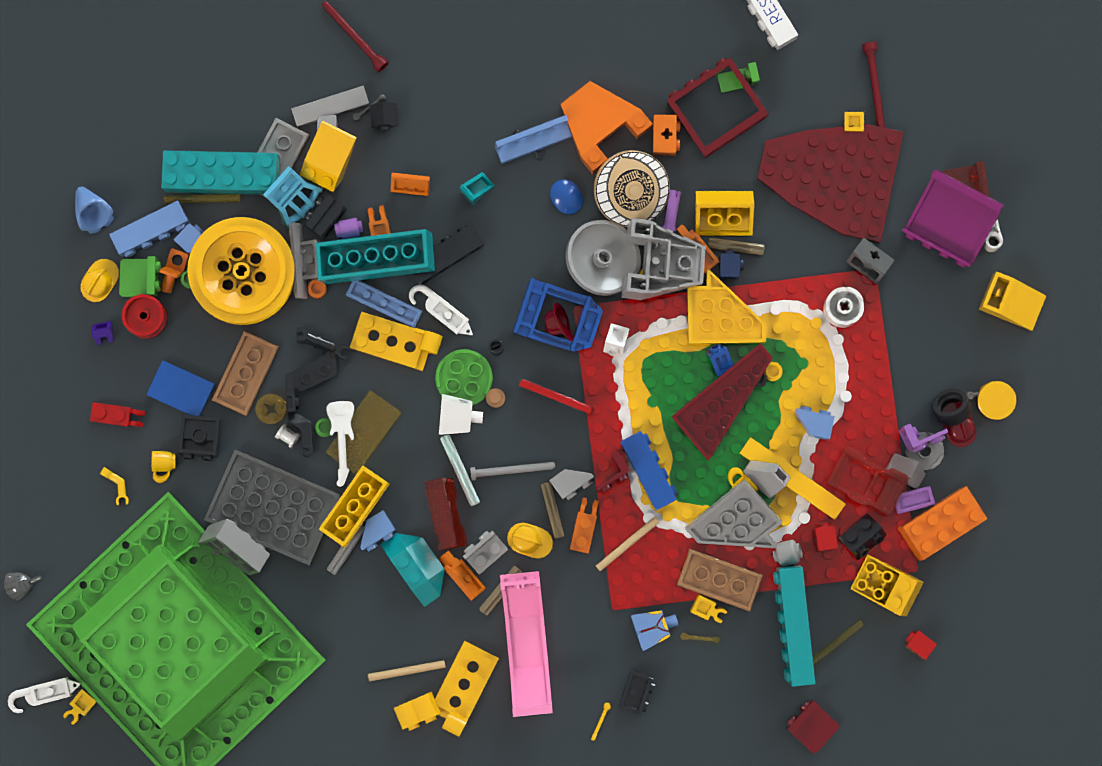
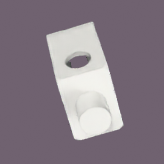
(457, 415)

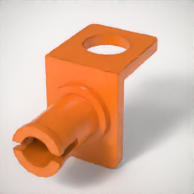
(172, 270)

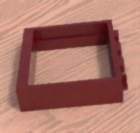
(733, 133)

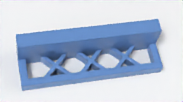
(533, 139)

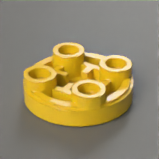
(996, 400)

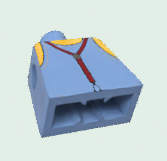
(652, 627)

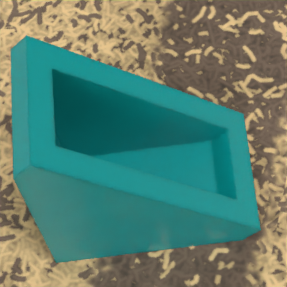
(476, 188)

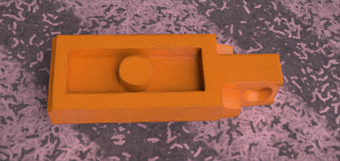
(710, 259)
(462, 575)

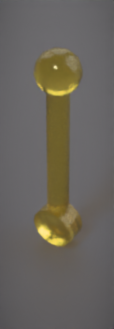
(716, 639)

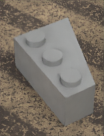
(235, 545)

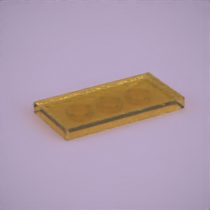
(369, 426)

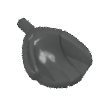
(19, 585)

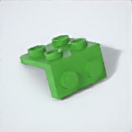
(140, 277)

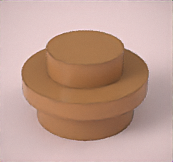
(495, 398)

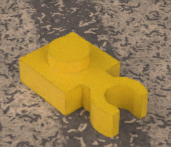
(706, 607)
(81, 704)

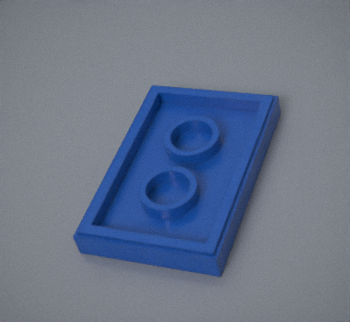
(180, 389)

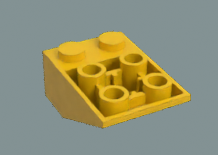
(1012, 301)
(887, 585)

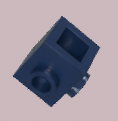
(730, 265)

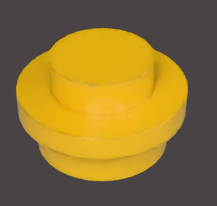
(773, 371)

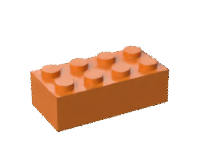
(942, 523)

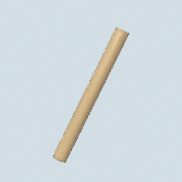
(628, 543)
(406, 670)

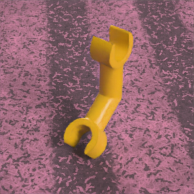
(120, 484)

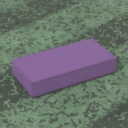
(915, 500)

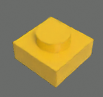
(855, 119)

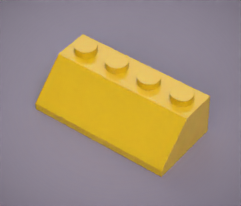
(354, 506)

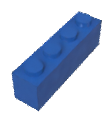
(648, 470)

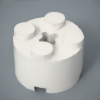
(854, 303)

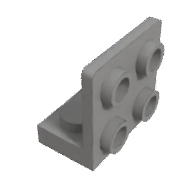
(485, 552)

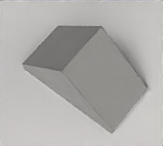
(909, 467)

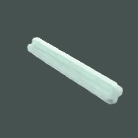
(459, 470)

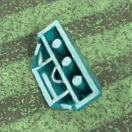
(416, 565)

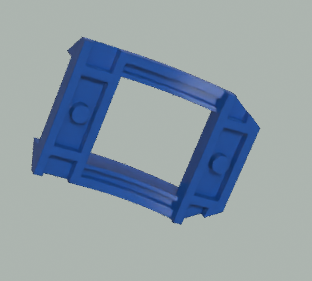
(532, 306)

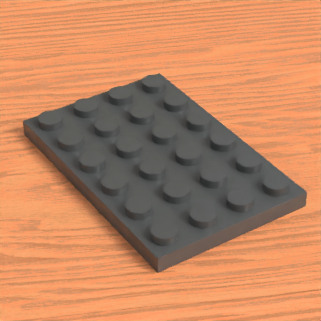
(272, 506)

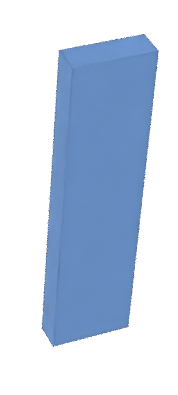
(384, 303)

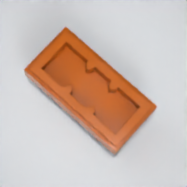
(410, 184)

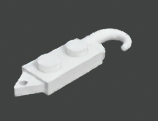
(442, 310)
(44, 692)

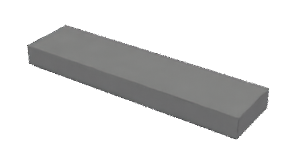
(330, 105)

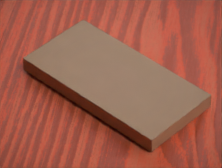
(245, 373)
(719, 580)

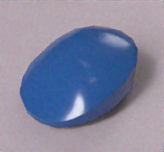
(566, 197)

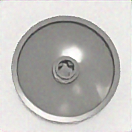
(601, 257)

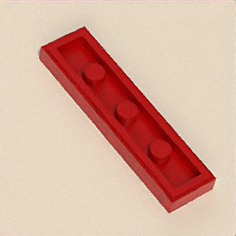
(556, 396)

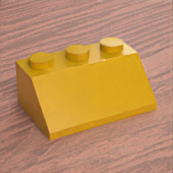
(724, 213)

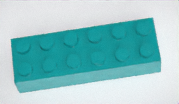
(219, 172)
(375, 256)
(795, 625)

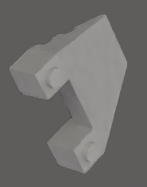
(668, 261)

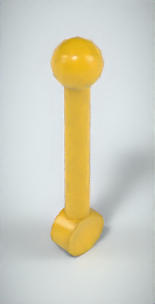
(607, 706)

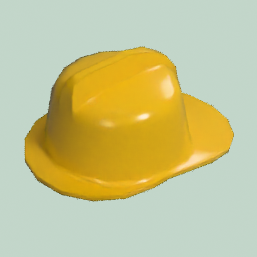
(99, 280)
(530, 540)

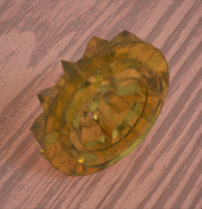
(261, 409)

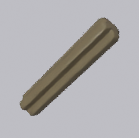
(737, 246)
(552, 510)
(495, 596)

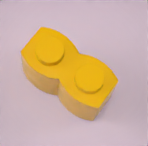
(416, 711)

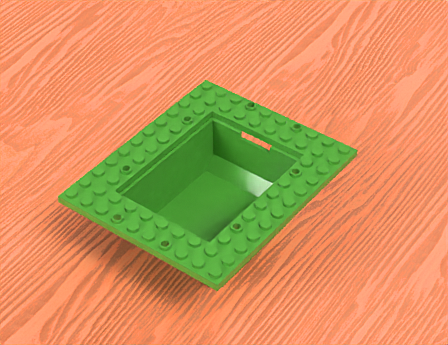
(175, 641)

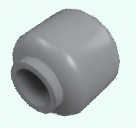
(788, 553)

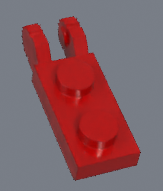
(115, 415)

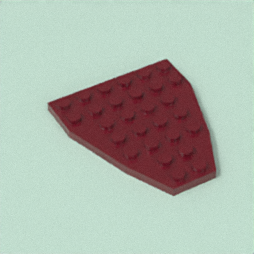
(835, 176)

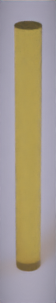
(202, 198)
(836, 642)

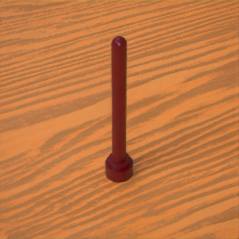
(870, 50)
(379, 63)

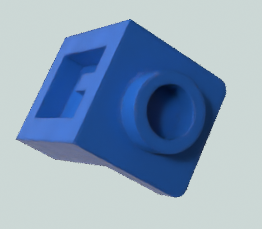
(719, 358)

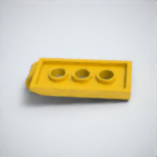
(425, 341)
(458, 716)

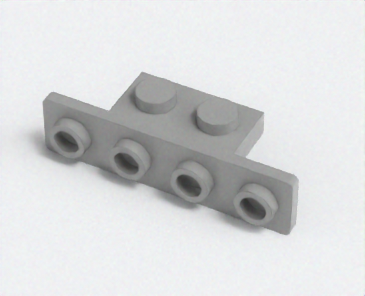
(304, 260)

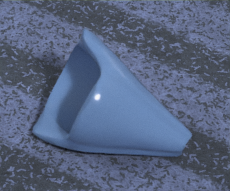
(92, 211)

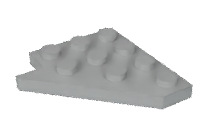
(736, 520)

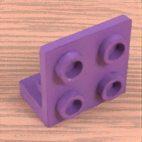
(910, 438)

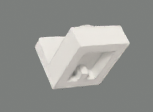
(616, 340)

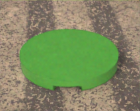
(464, 376)

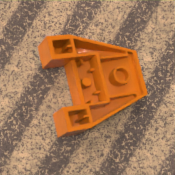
(595, 116)

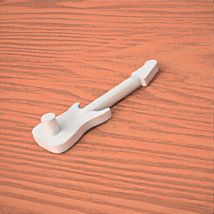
(340, 416)

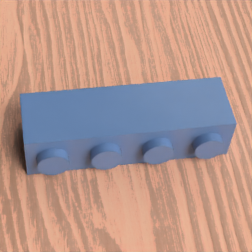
(150, 229)

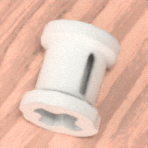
(287, 435)

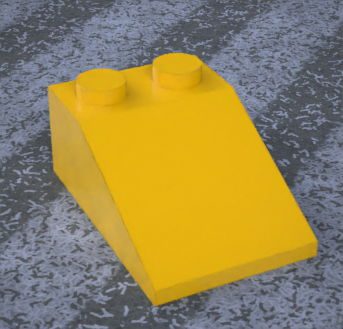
(328, 156)

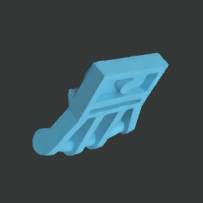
(285, 189)

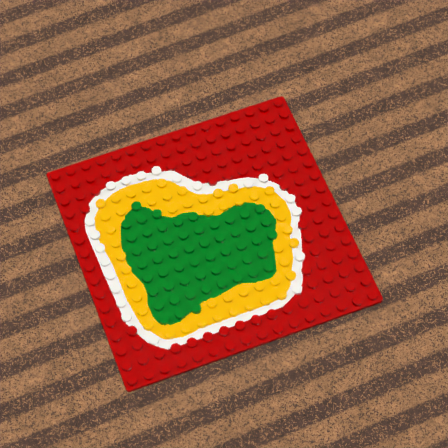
(662, 372)

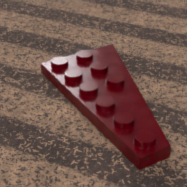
(716, 407)

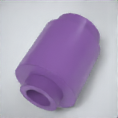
(348, 228)

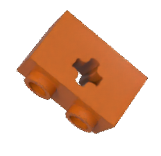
(664, 124)

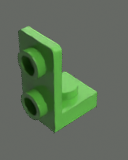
(729, 82)

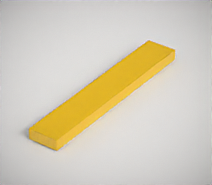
(798, 482)

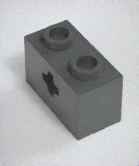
(870, 261)

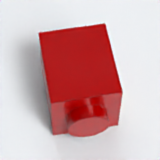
(825, 537)
(920, 644)

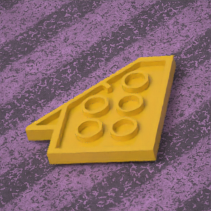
(721, 316)

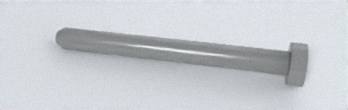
(511, 469)

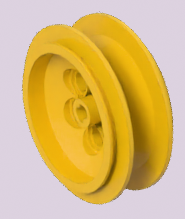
(252, 238)

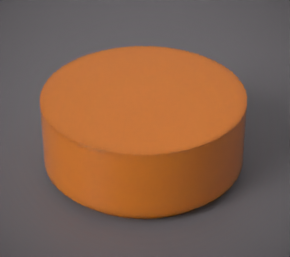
(317, 289)

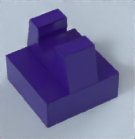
(102, 330)

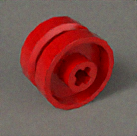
(136, 308)

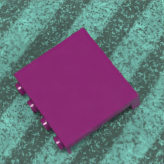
(953, 219)

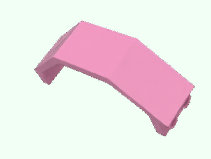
(526, 644)

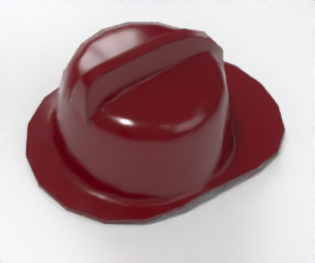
(557, 322)
(963, 433)

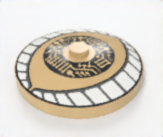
(631, 187)

